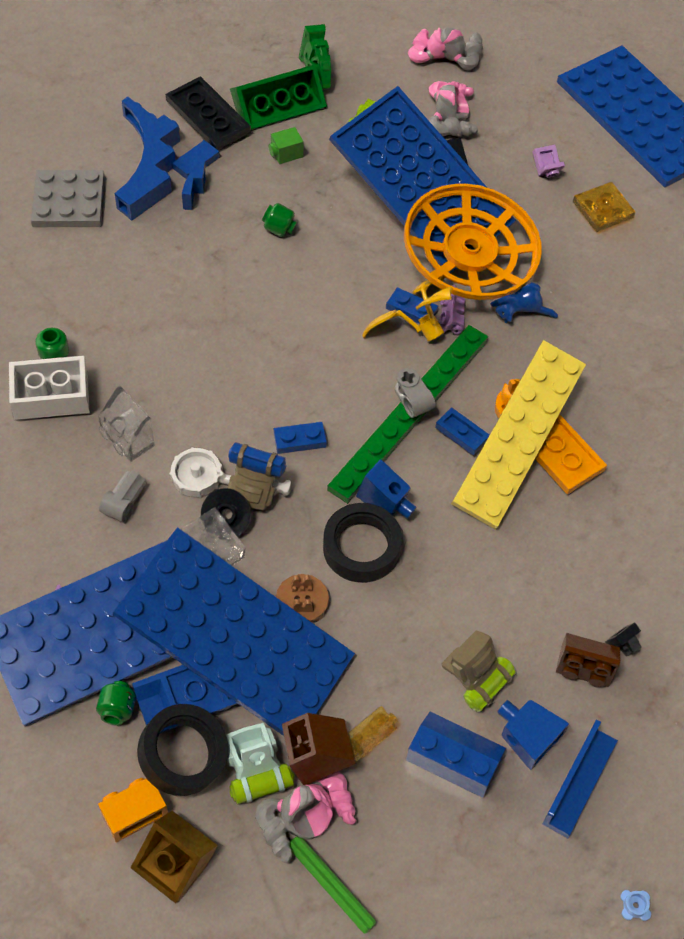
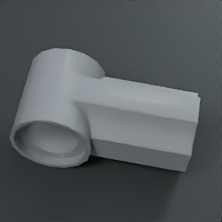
(121, 500)

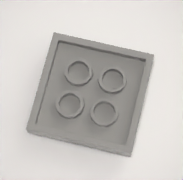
(68, 198)

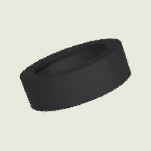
(362, 514)
(209, 729)

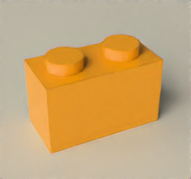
(132, 808)

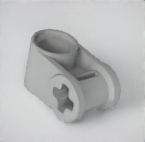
(413, 393)

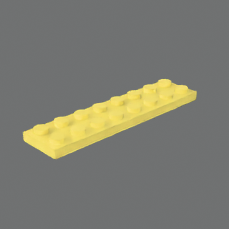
(518, 435)

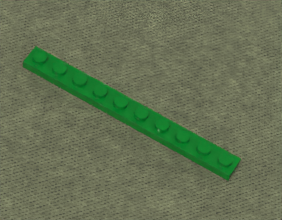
(399, 423)

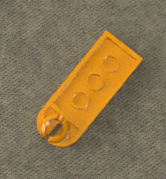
(564, 451)

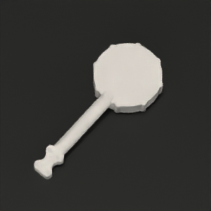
(200, 472)

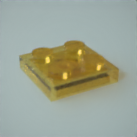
(604, 206)

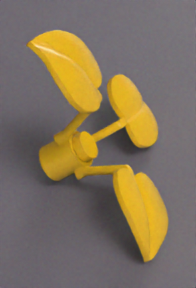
(428, 323)

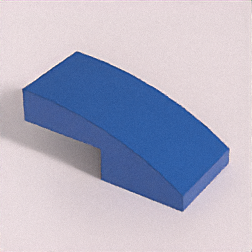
(194, 184)

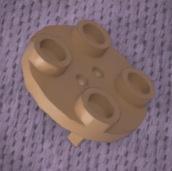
(301, 587)

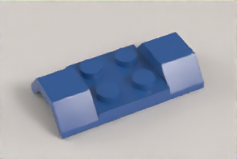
(178, 687)

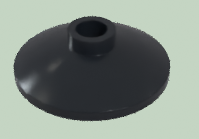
(229, 499)

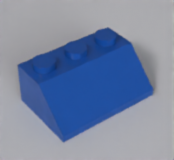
(455, 754)

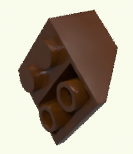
(588, 660)
(317, 746)

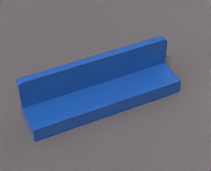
(580, 781)

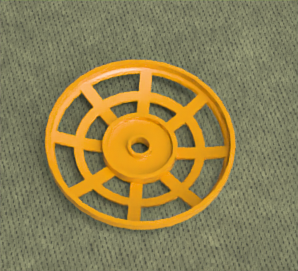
(476, 235)

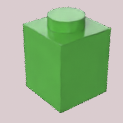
(286, 145)

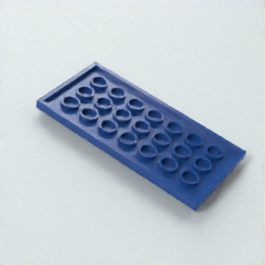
(633, 110)
(405, 159)
(233, 632)
(72, 643)

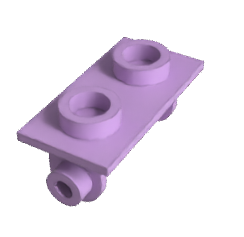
(450, 317)

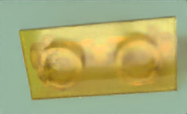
(371, 732)

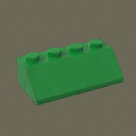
(279, 96)

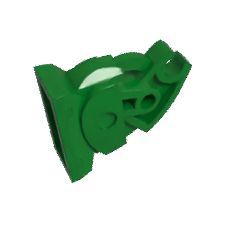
(316, 51)

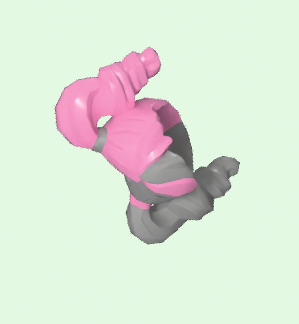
(446, 44)
(451, 108)
(304, 812)

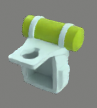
(256, 765)

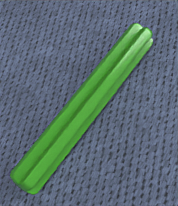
(332, 885)

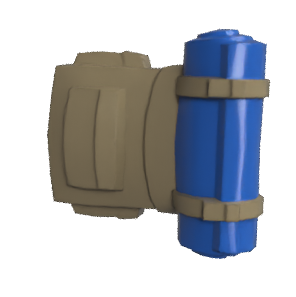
(255, 474)

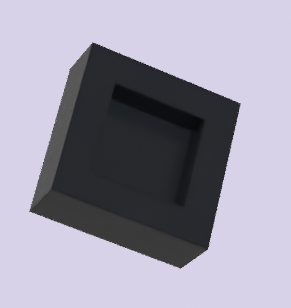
(626, 639)

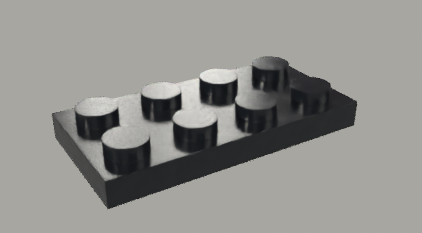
(208, 113)

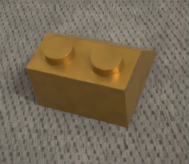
(173, 856)

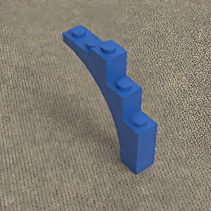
(151, 178)

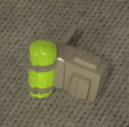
(479, 670)

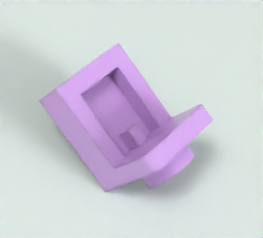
(547, 161)

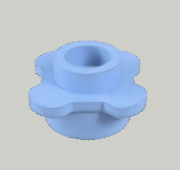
(642, 899)

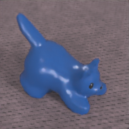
(524, 300)

